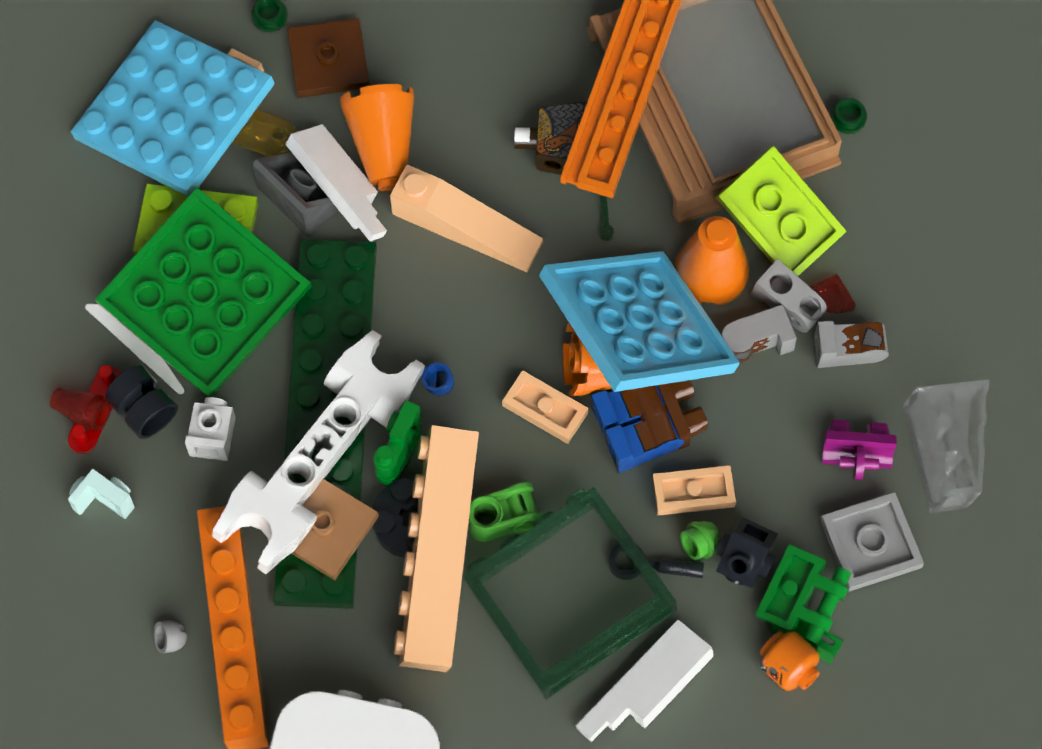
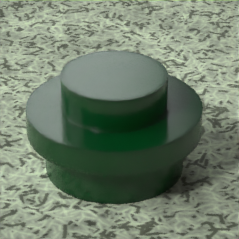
(269, 15)
(848, 116)

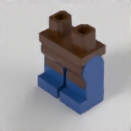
(647, 422)

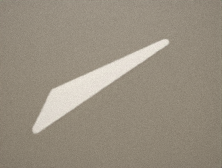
(140, 349)

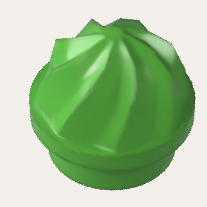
(700, 539)

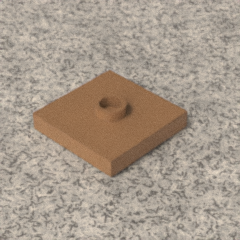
(337, 530)

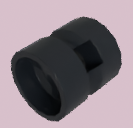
(145, 406)

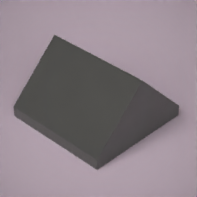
(293, 191)

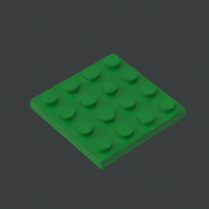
(203, 293)

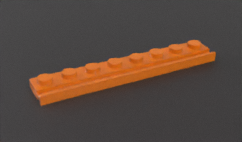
(619, 95)

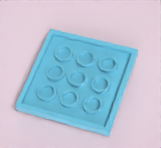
(173, 108)
(638, 320)

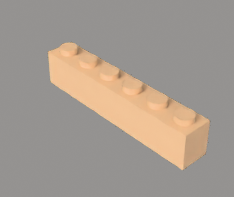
(438, 549)

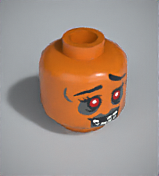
(790, 661)

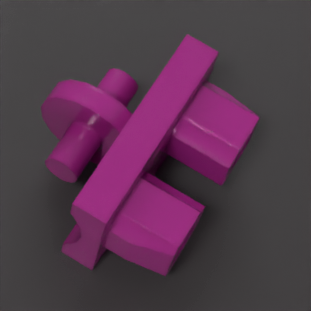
(858, 449)

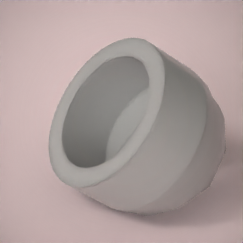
(169, 636)

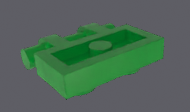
(404, 436)
(792, 589)

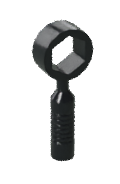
(661, 565)

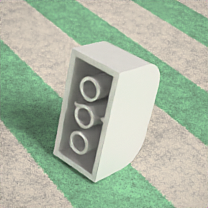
(349, 722)

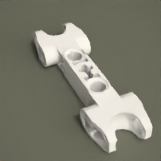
(277, 504)

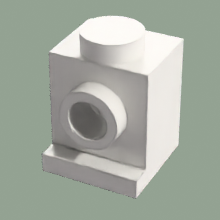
(211, 441)

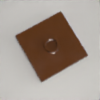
(328, 57)

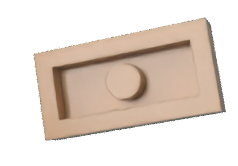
(545, 407)
(693, 490)

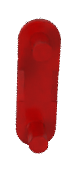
(80, 439)

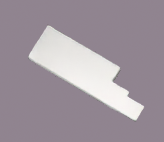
(338, 178)
(650, 682)

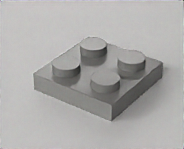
(872, 541)

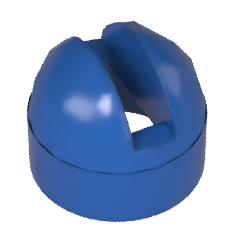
(431, 380)

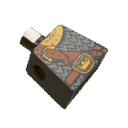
(552, 136)

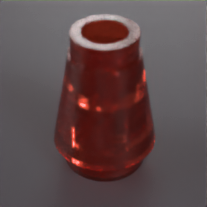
(81, 407)

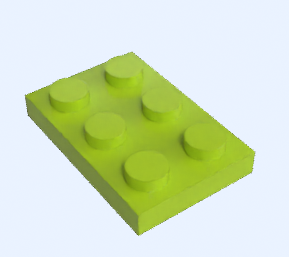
(163, 201)
(780, 212)

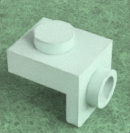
(110, 493)

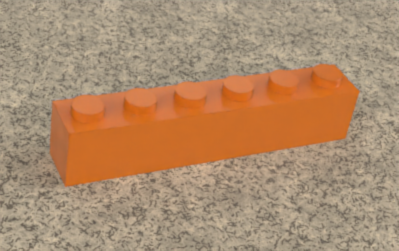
(233, 636)

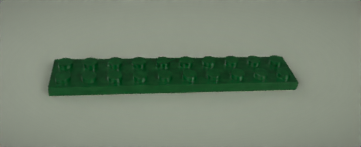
(327, 323)

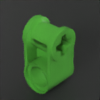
(511, 508)

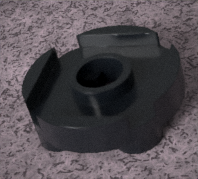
(389, 525)

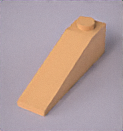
(461, 218)

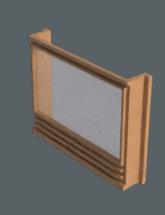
(726, 97)

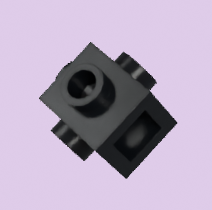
(746, 553)

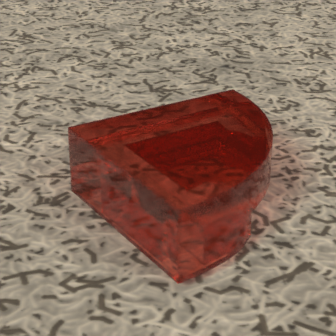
(834, 295)

